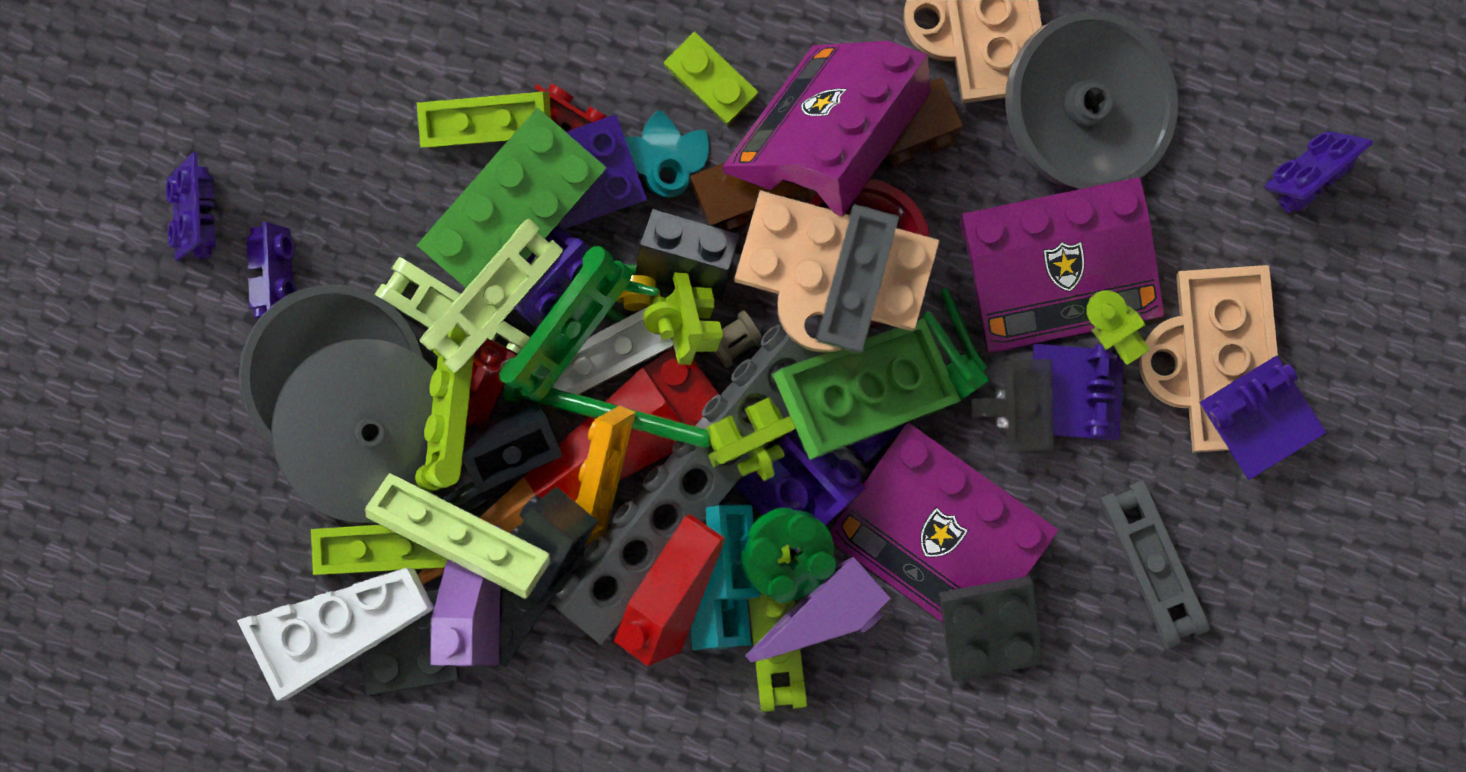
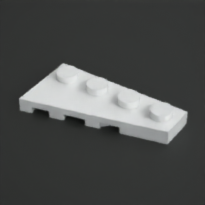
(323, 633)

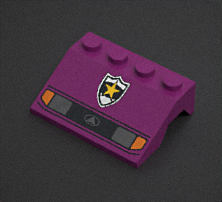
(834, 120)
(1051, 253)
(937, 524)

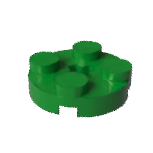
(764, 548)

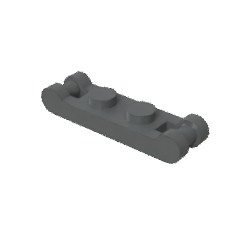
(1155, 564)

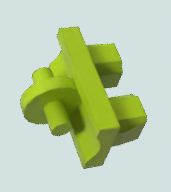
(679, 319)
(1116, 325)
(767, 425)

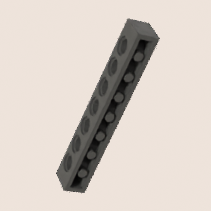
(603, 611)

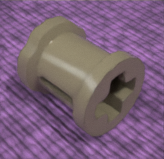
(737, 339)

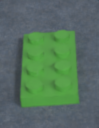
(531, 177)
(858, 396)

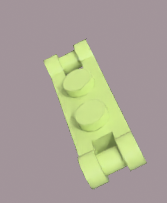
(491, 295)
(433, 300)

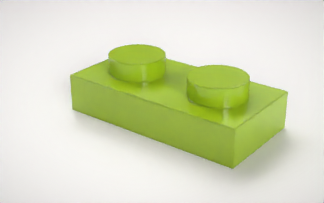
(710, 79)

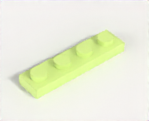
(457, 535)

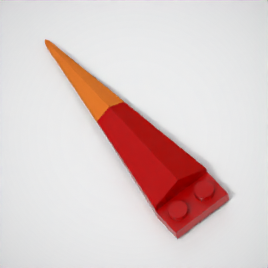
(658, 390)

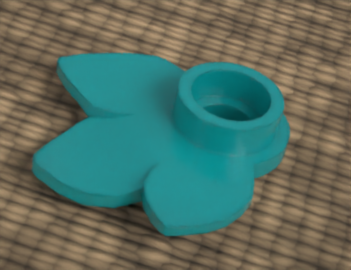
(666, 150)

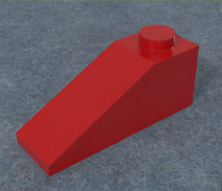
(670, 594)

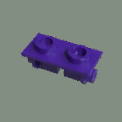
(270, 250)

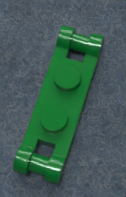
(567, 325)

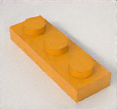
(603, 467)

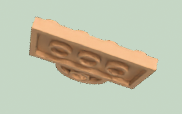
(978, 37)
(795, 253)
(1217, 338)

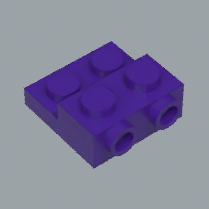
(815, 486)

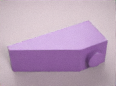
(839, 606)
(465, 619)

